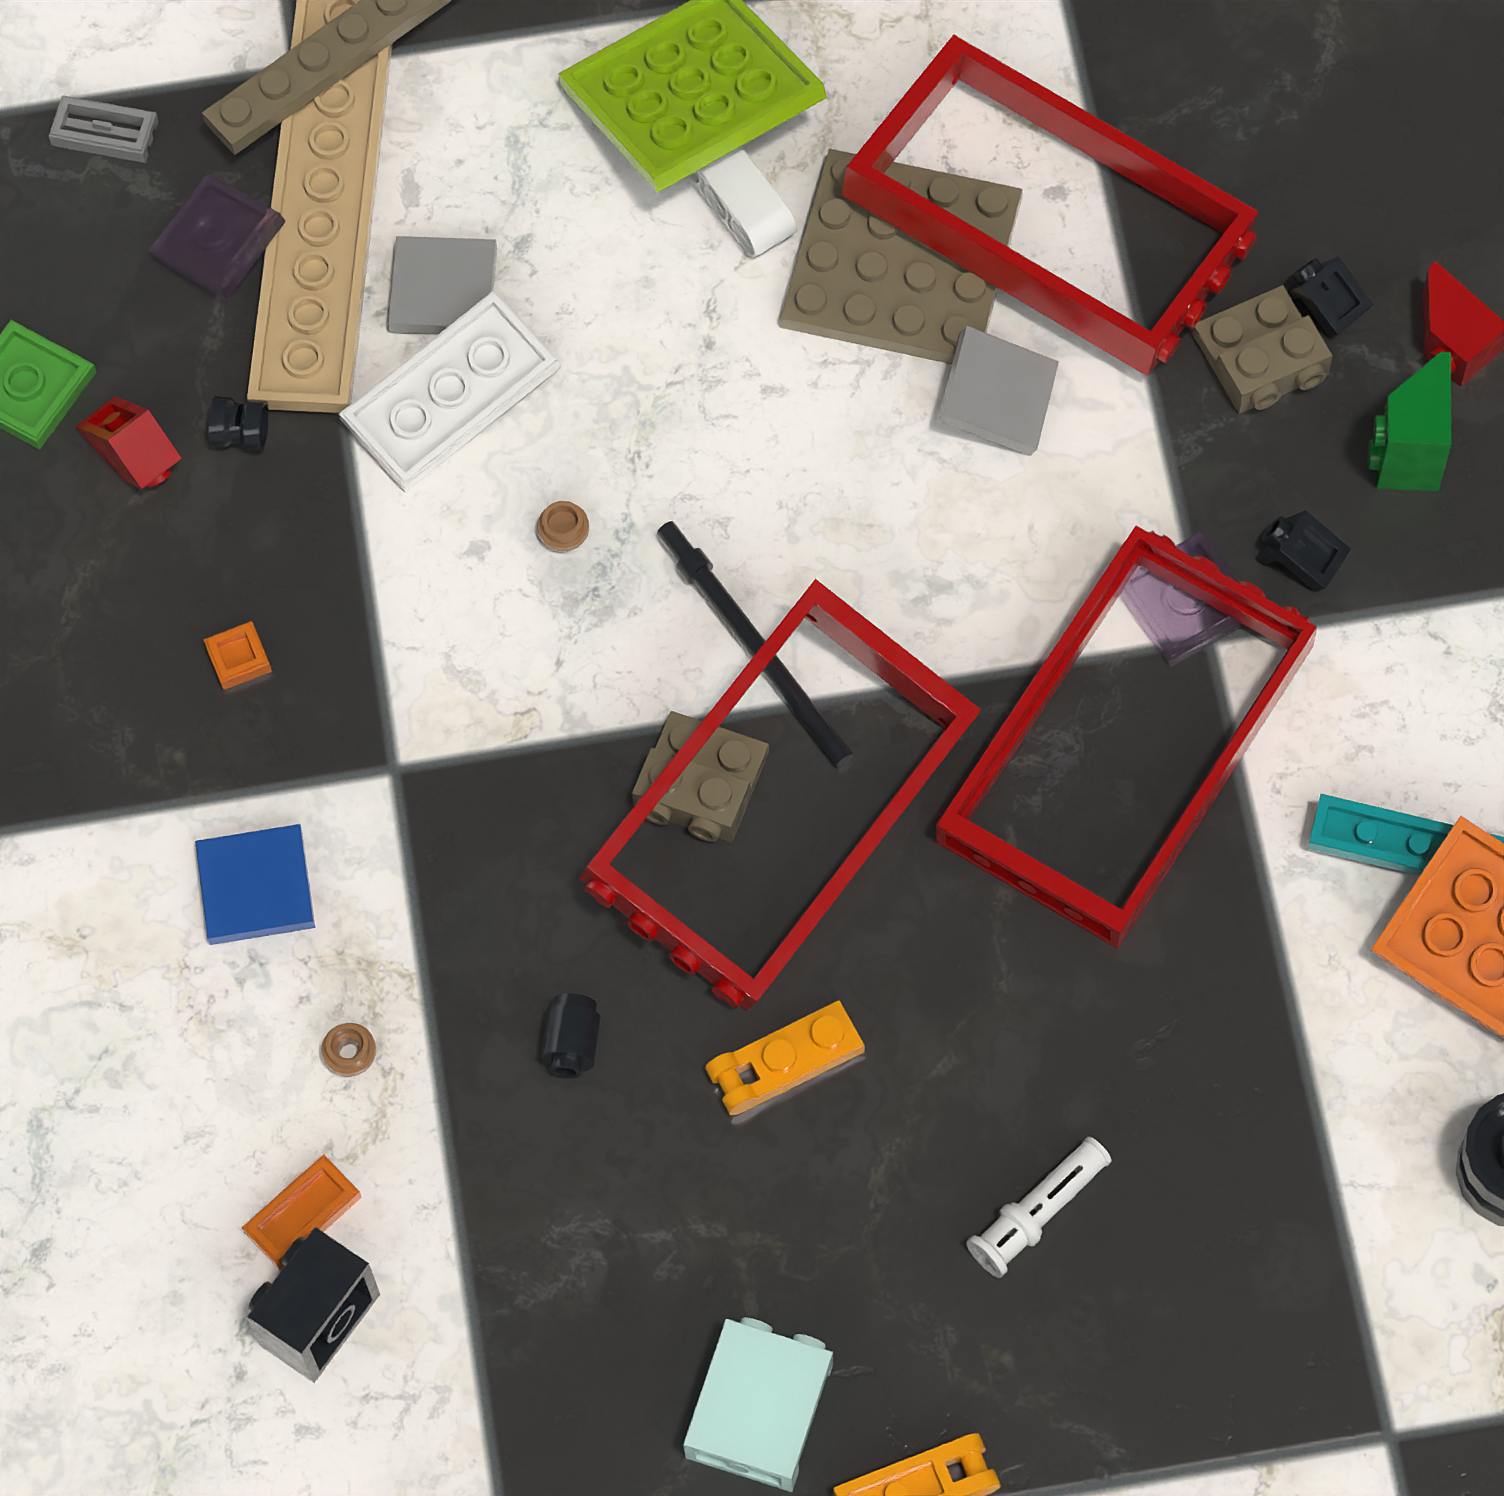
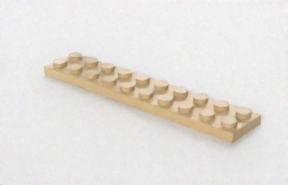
(320, 254)

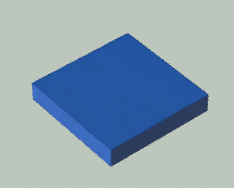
(255, 884)

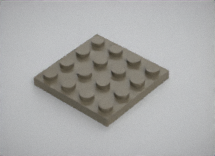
(883, 287)

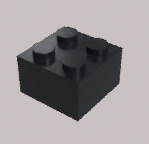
(312, 1303)

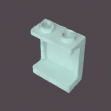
(758, 1403)

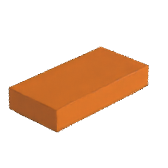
(308, 1202)

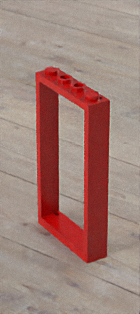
(1008, 269)
(888, 662)
(1036, 880)

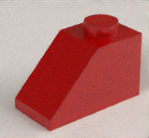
(1458, 324)
(130, 442)

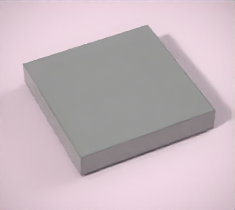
(438, 281)
(998, 390)

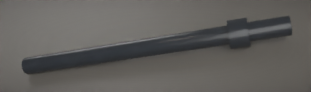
(697, 569)

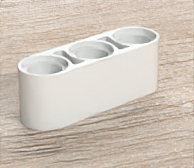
(745, 202)

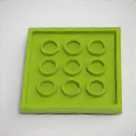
(691, 88)

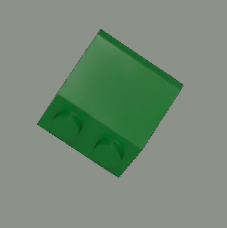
(1415, 431)

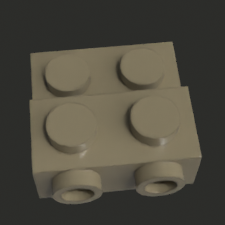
(1263, 350)
(712, 788)

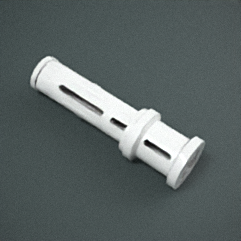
(1019, 1223)

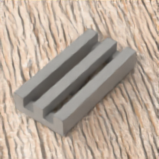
(101, 136)

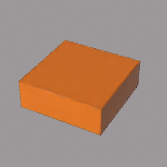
(237, 655)

